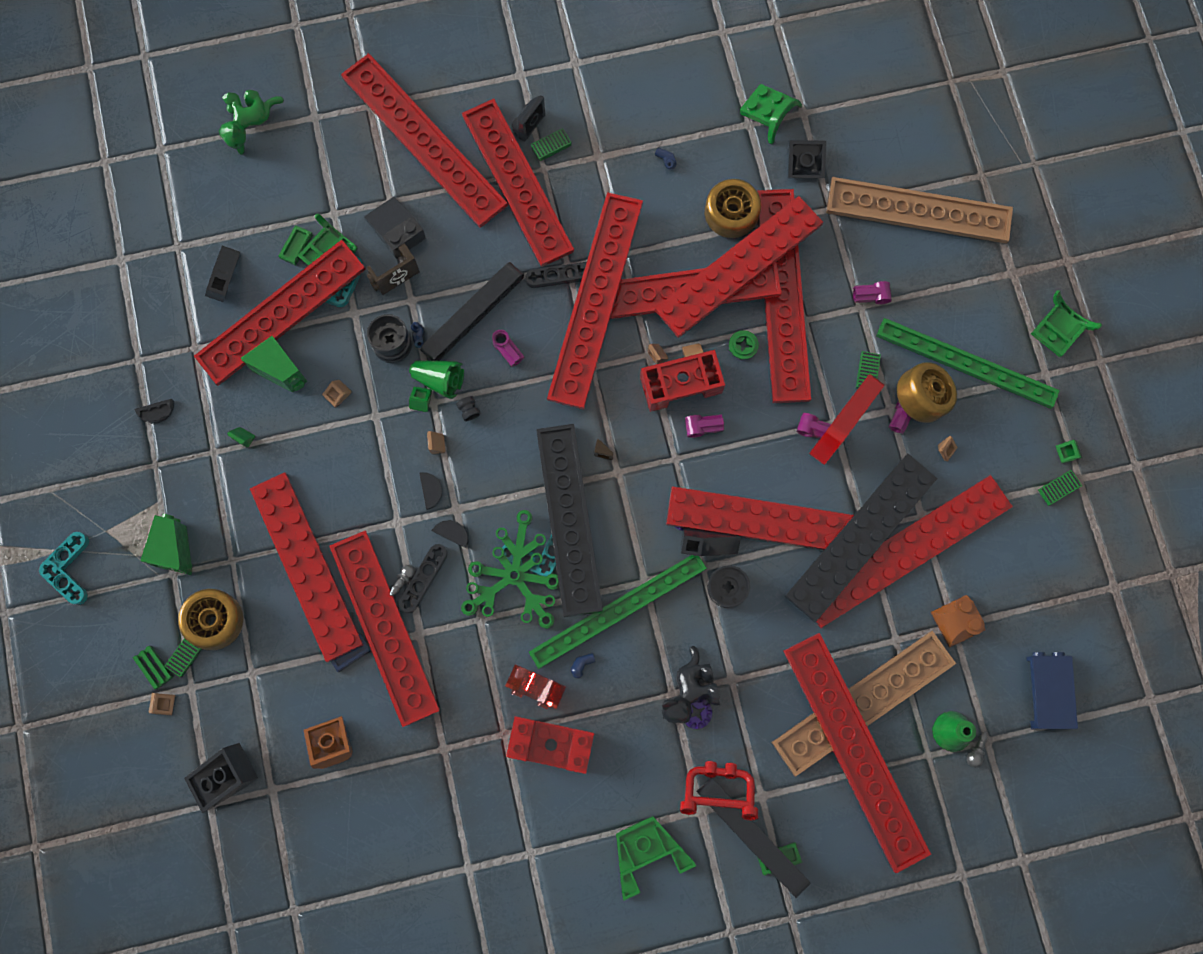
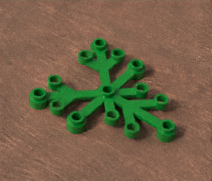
(518, 552)

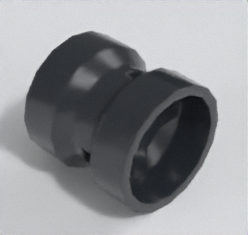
(467, 406)

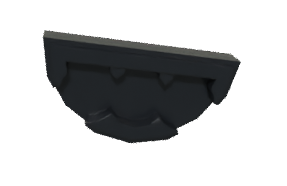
(156, 412)
(431, 489)
(452, 531)

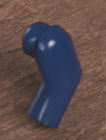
(668, 157)
(417, 335)
(579, 664)

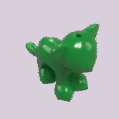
(254, 115)

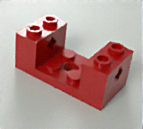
(662, 384)
(529, 741)

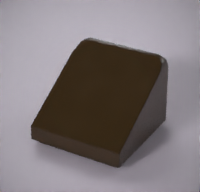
(602, 451)

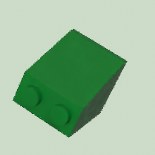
(274, 365)
(168, 545)

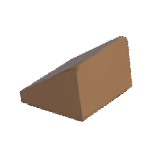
(692, 349)
(657, 353)
(336, 392)
(436, 442)
(161, 704)

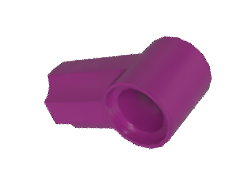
(878, 293)
(508, 348)
(899, 420)
(698, 425)
(811, 427)

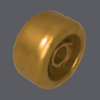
(736, 196)
(926, 392)
(198, 611)

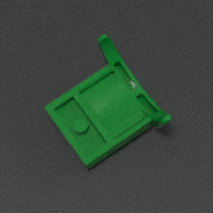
(769, 108)
(323, 242)
(1061, 327)

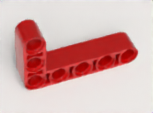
(847, 419)

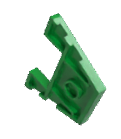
(643, 845)

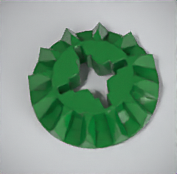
(738, 338)

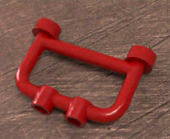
(689, 806)

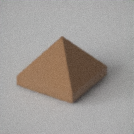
(947, 448)

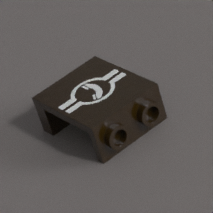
(396, 275)

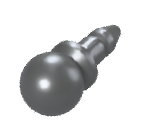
(407, 574)
(975, 757)

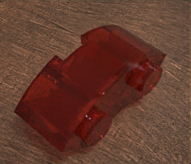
(535, 686)

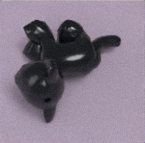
(678, 708)

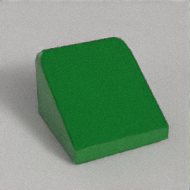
(420, 399)
(241, 436)
(1069, 451)

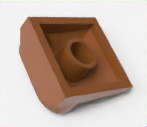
(958, 620)
(327, 743)

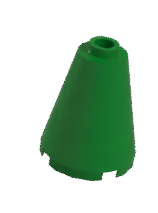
(439, 376)
(953, 731)

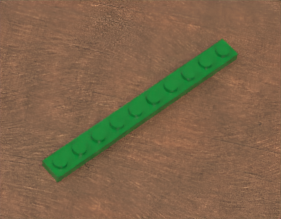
(968, 363)
(617, 610)

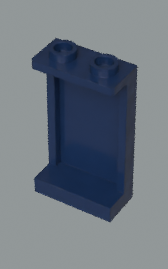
(1053, 691)

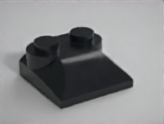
(529, 118)
(806, 159)

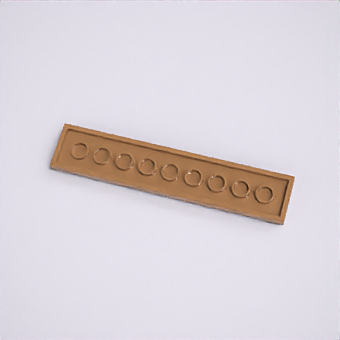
(919, 210)
(873, 697)

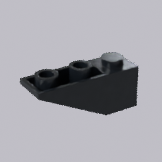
(222, 273)
(708, 543)

